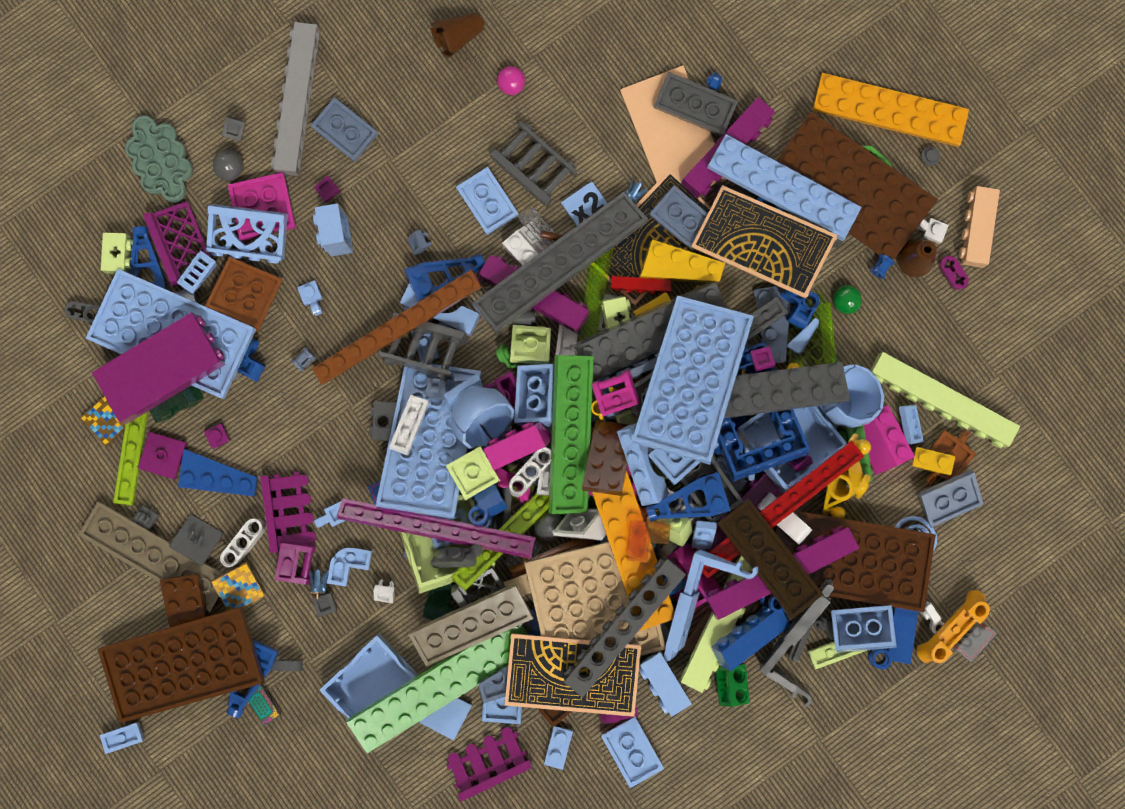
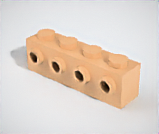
(979, 226)

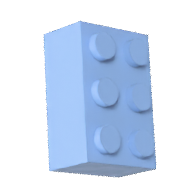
(333, 230)
(534, 394)
(863, 629)
(663, 683)

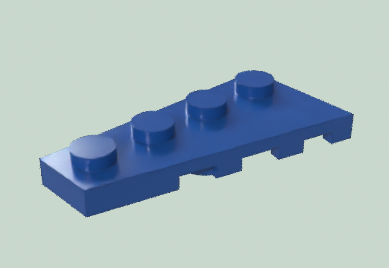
(208, 475)

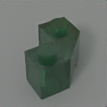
(183, 400)
(438, 602)

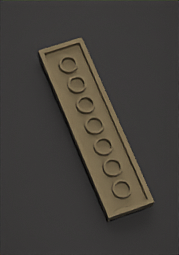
(144, 549)

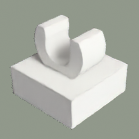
(384, 593)

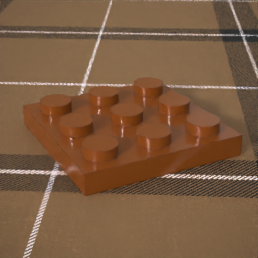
(244, 293)

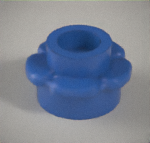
(714, 81)

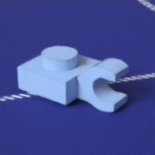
(310, 296)
(331, 516)

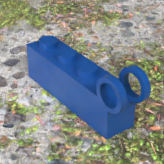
(488, 504)
(905, 628)
(750, 635)

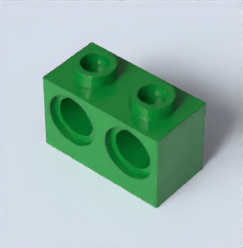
(732, 686)

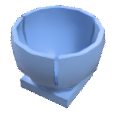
(864, 403)
(475, 406)

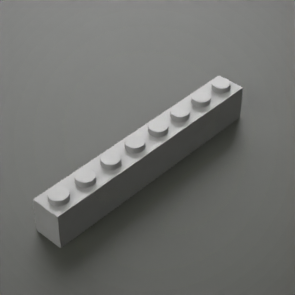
(296, 99)

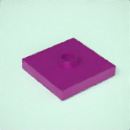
(162, 455)

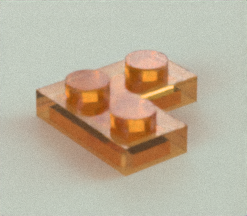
(641, 534)

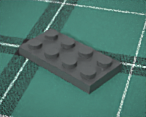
(695, 104)

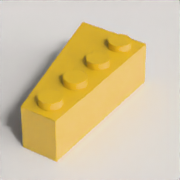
(679, 265)

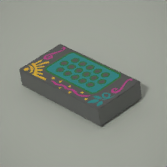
(264, 706)

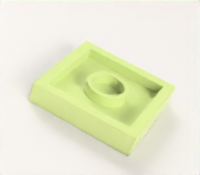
(472, 473)

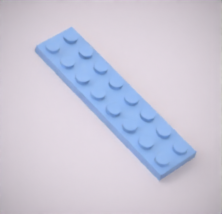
(784, 187)

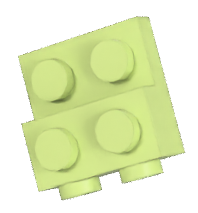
(530, 344)

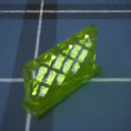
(827, 337)

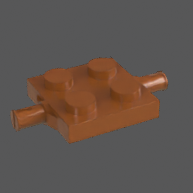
(952, 446)

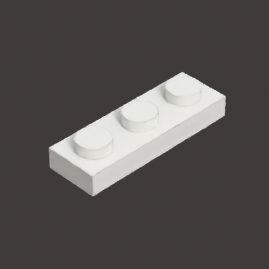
(409, 425)

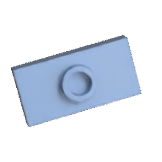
(911, 424)

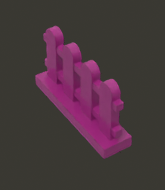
(299, 500)
(480, 769)

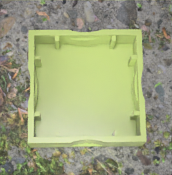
(421, 552)

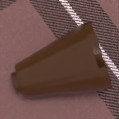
(456, 32)
(917, 257)

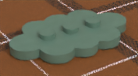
(159, 159)

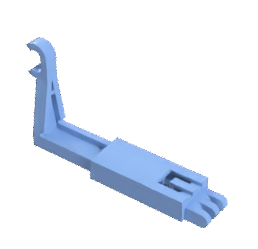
(689, 597)

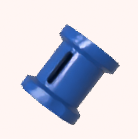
(882, 266)

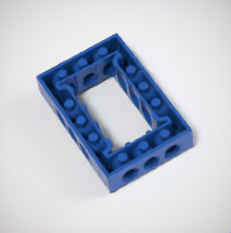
(791, 443)

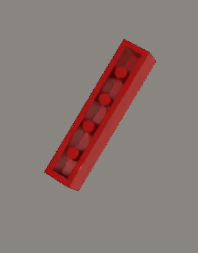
(640, 285)

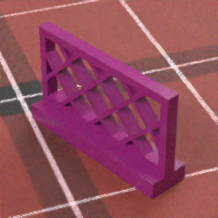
(162, 244)

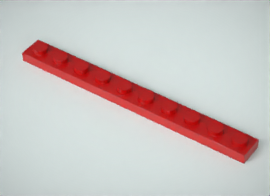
(796, 496)

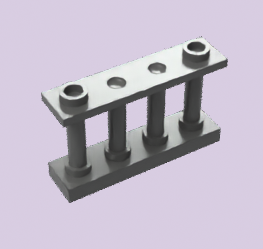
(515, 170)
(437, 333)

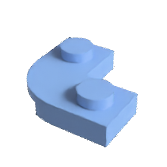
(343, 560)

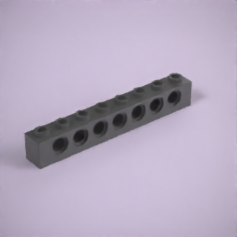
(583, 683)

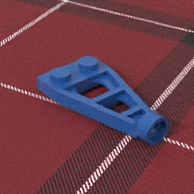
(154, 265)
(421, 283)
(714, 493)
(238, 701)

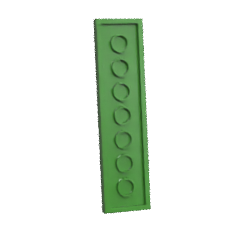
(570, 433)

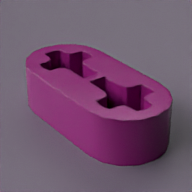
(957, 270)

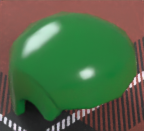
(847, 299)

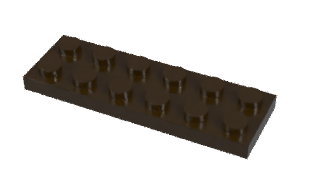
(775, 562)

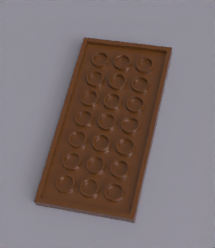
(888, 199)
(885, 570)
(181, 664)

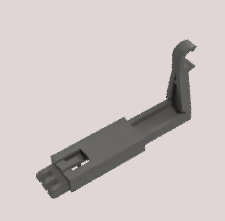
(791, 636)

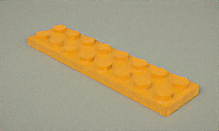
(890, 109)
(616, 516)

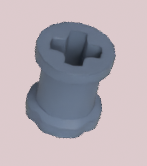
(303, 359)

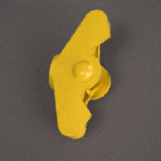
(858, 483)

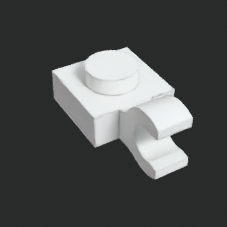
(933, 230)
(931, 614)

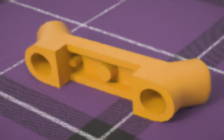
(939, 646)

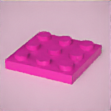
(262, 193)

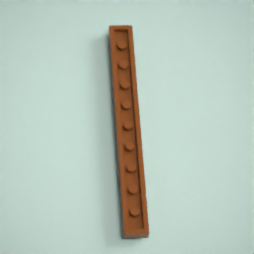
(397, 327)

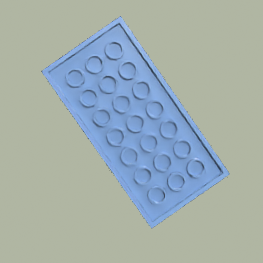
(140, 309)
(693, 380)
(421, 479)

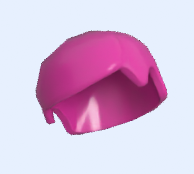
(511, 80)

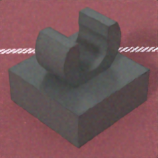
(146, 517)

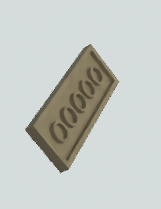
(470, 624)

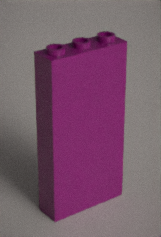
(159, 368)

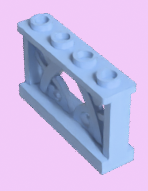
(269, 221)

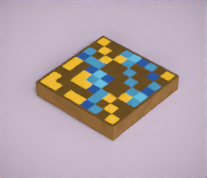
(103, 422)
(238, 587)

